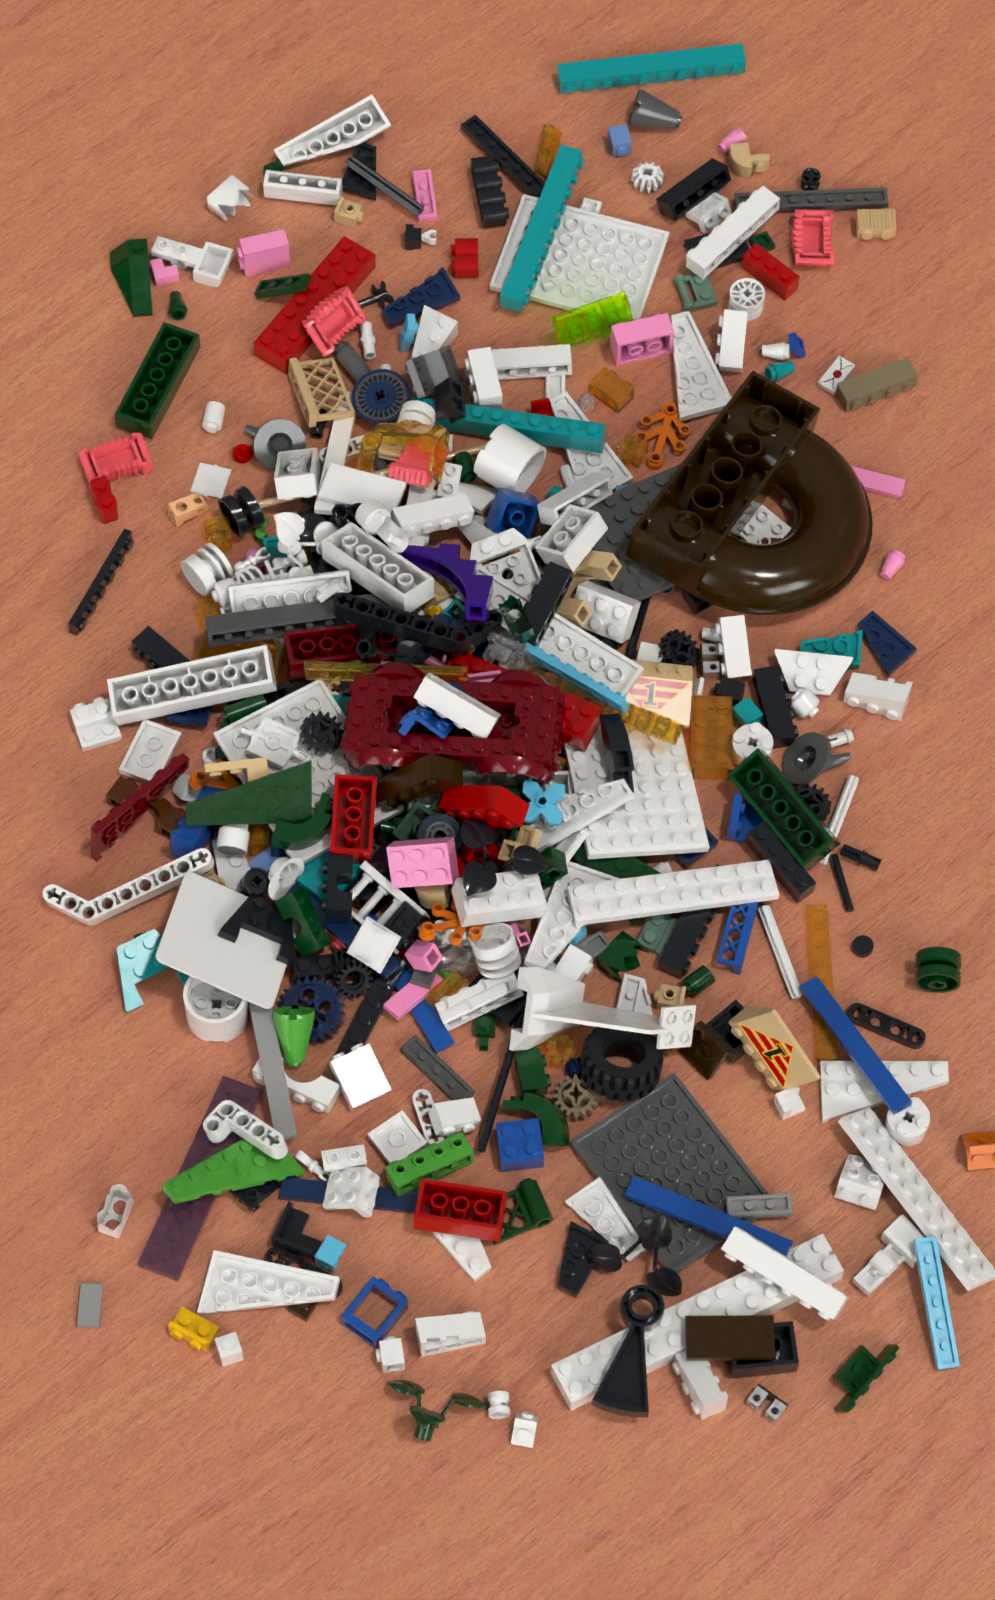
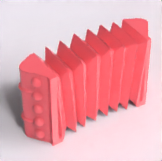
(812, 238)
(333, 318)
(117, 458)
(412, 467)

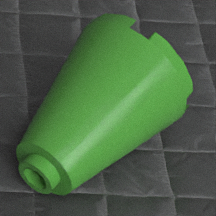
(293, 1032)

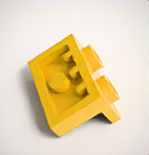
(193, 1329)

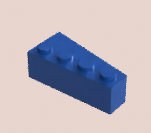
(192, 837)

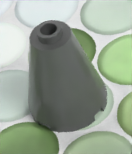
(653, 113)

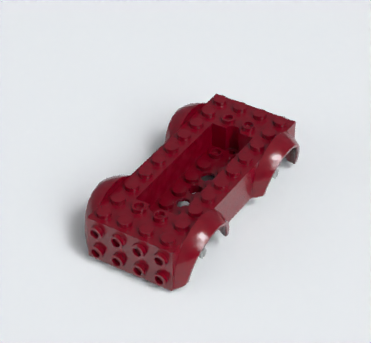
(521, 742)

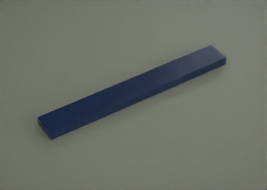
(344, 931)
(314, 1191)

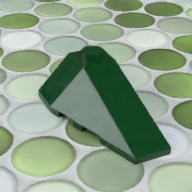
(132, 272)

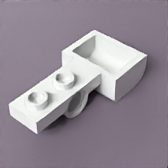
(208, 263)
(899, 1248)

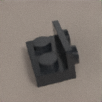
(406, 924)

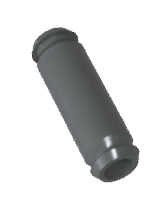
(351, 360)

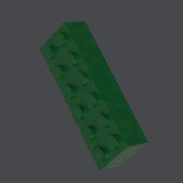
(157, 380)
(783, 809)

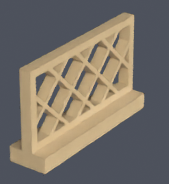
(306, 392)

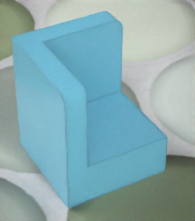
(329, 1253)

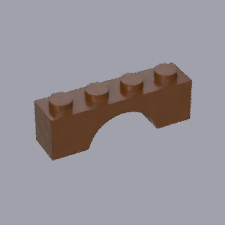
(167, 814)

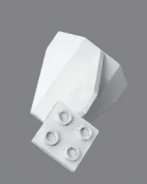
(557, 1006)

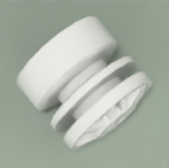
(206, 568)
(496, 951)

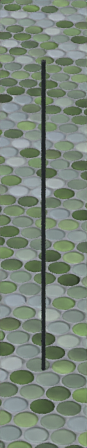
(520, 1020)

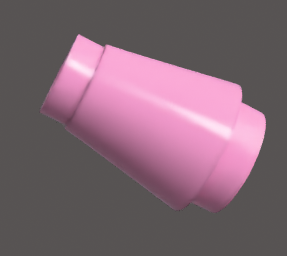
(734, 136)
(893, 562)

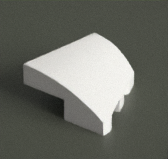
(479, 496)

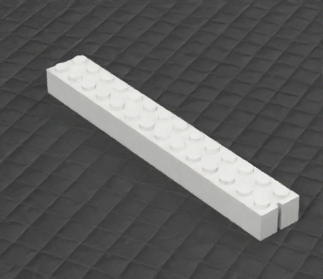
(743, 1294)

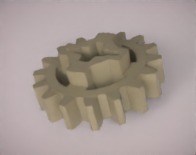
(566, 1097)

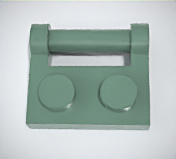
(701, 289)

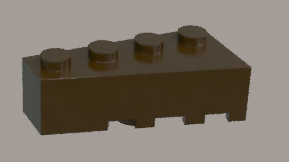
(419, 780)

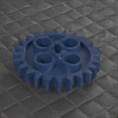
(323, 995)

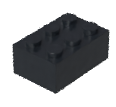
(785, 1356)

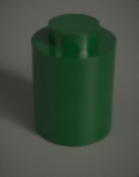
(465, 460)
(698, 981)

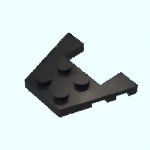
(265, 920)

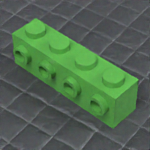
(430, 1163)

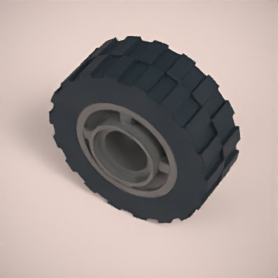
(441, 822)

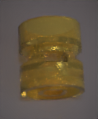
(218, 532)

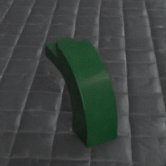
(303, 835)
(551, 1116)

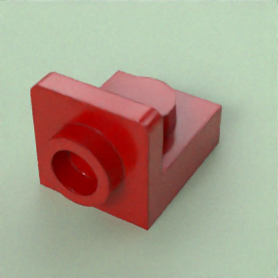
(541, 407)

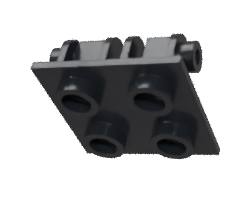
(254, 1195)

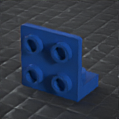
(742, 819)

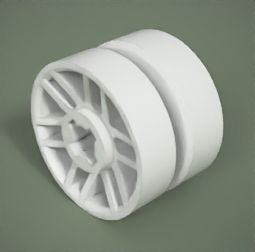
(748, 296)
(417, 413)

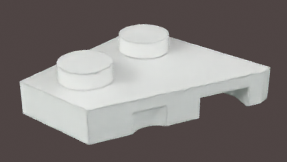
(634, 995)

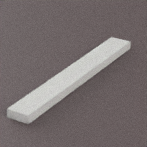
(336, 453)

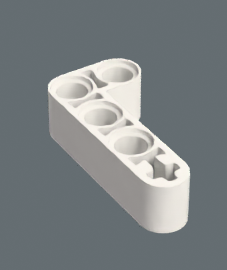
(249, 1132)

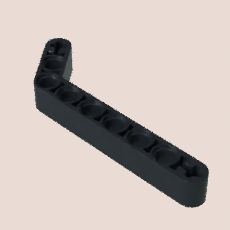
(452, 638)

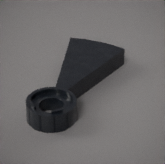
(625, 1383)

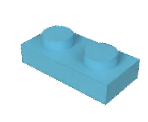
(407, 333)

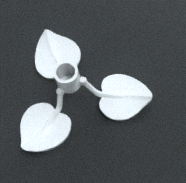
(289, 528)

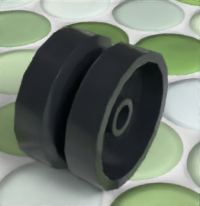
(241, 511)

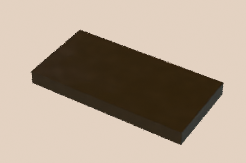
(730, 1337)

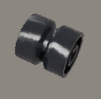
(249, 885)

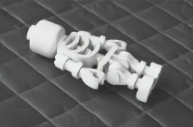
(247, 569)

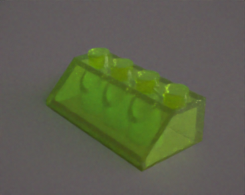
(591, 320)

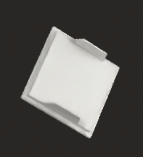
(373, 944)

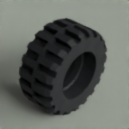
(617, 1081)

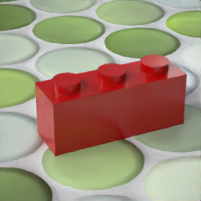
(770, 271)

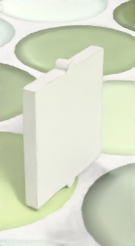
(211, 481)

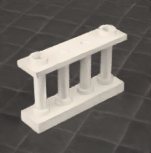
(385, 887)

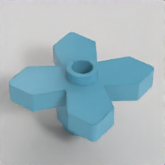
(549, 798)

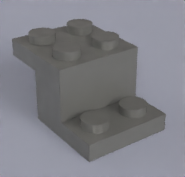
(431, 369)

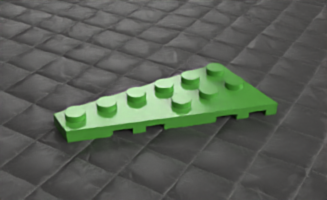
(232, 1168)

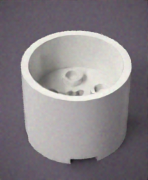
(510, 460)
(215, 1023)

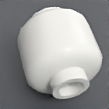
(804, 703)

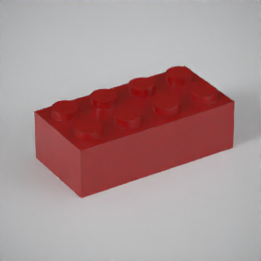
(485, 803)
(353, 816)
(460, 1210)

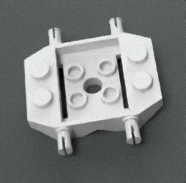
(521, 564)

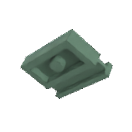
(657, 932)

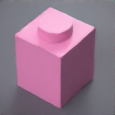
(423, 955)

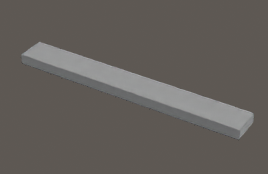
(273, 1071)

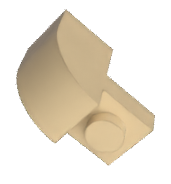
(743, 163)
(526, 836)
(433, 894)

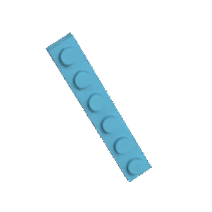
(582, 681)
(936, 1303)

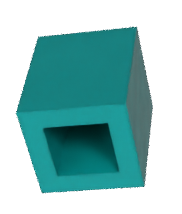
(746, 713)

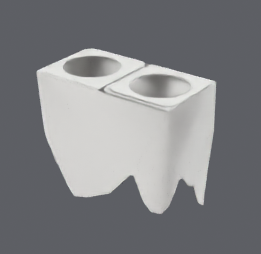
(227, 196)
(120, 1193)

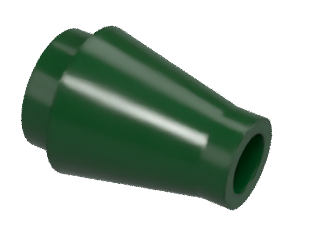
(177, 307)

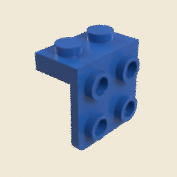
(428, 718)

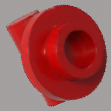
(242, 453)

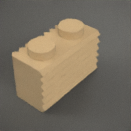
(875, 223)

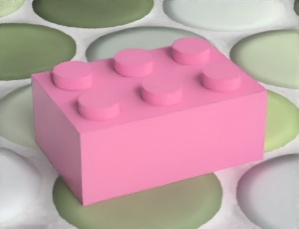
(641, 339)
(422, 862)

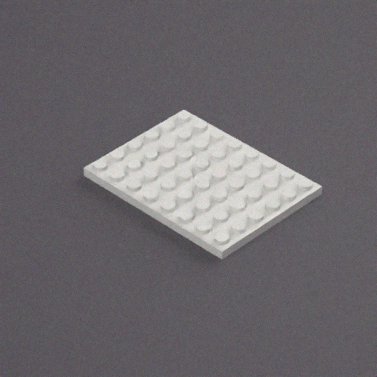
(588, 259)
(291, 712)
(665, 807)

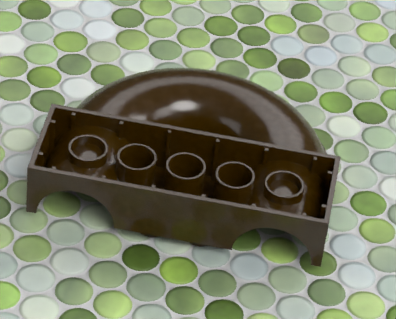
(751, 448)

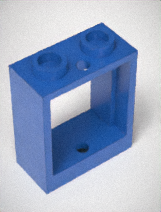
(364, 1330)

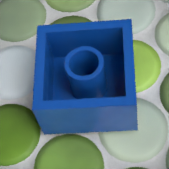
(513, 510)
(519, 1145)

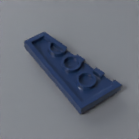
(435, 293)

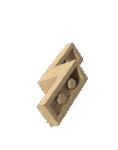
(254, 768)

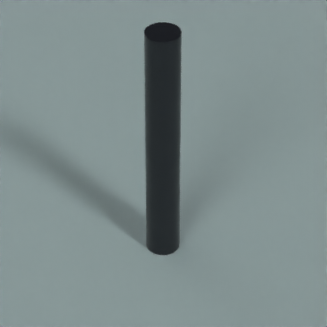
(841, 883)

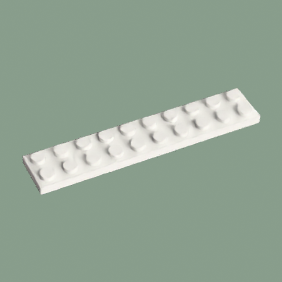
(571, 643)
(672, 892)
(918, 1198)

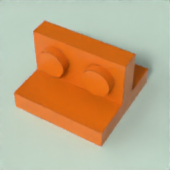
(979, 1150)

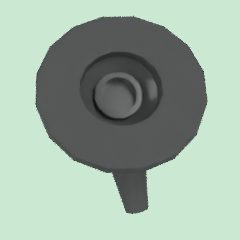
(275, 437)
(809, 758)

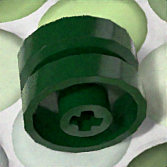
(938, 969)

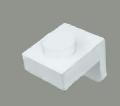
(327, 589)
(524, 1429)

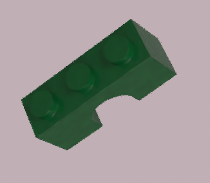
(312, 935)

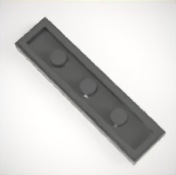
(436, 1069)

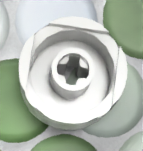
(748, 739)
(909, 1133)

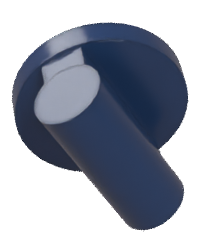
(573, 1067)

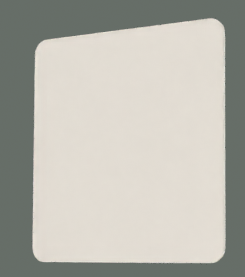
(193, 947)

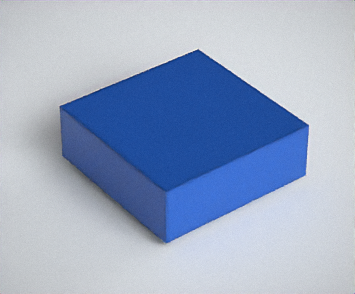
(796, 345)

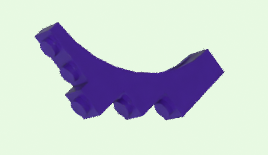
(460, 573)

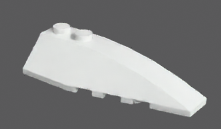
(336, 133)

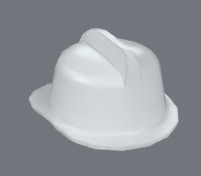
(283, 875)

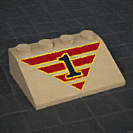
(664, 690)
(773, 1048)

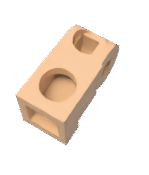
(186, 508)

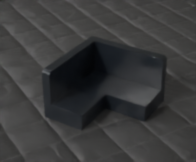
(290, 1237)

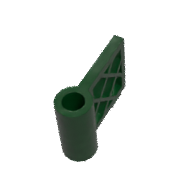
(243, 708)
(533, 1209)

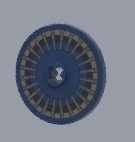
(378, 383)

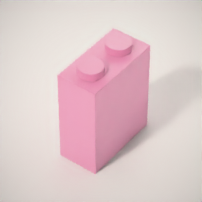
(264, 252)

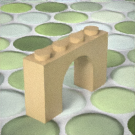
(594, 566)

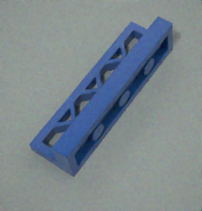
(744, 936)

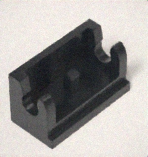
(450, 400)

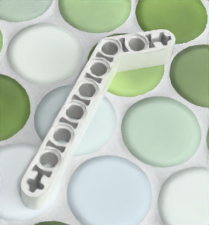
(134, 886)

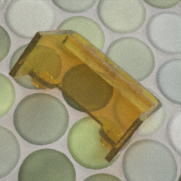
(428, 438)

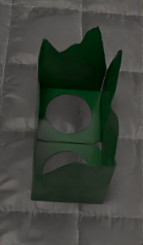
(514, 603)
(620, 956)

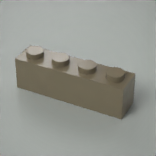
(876, 384)

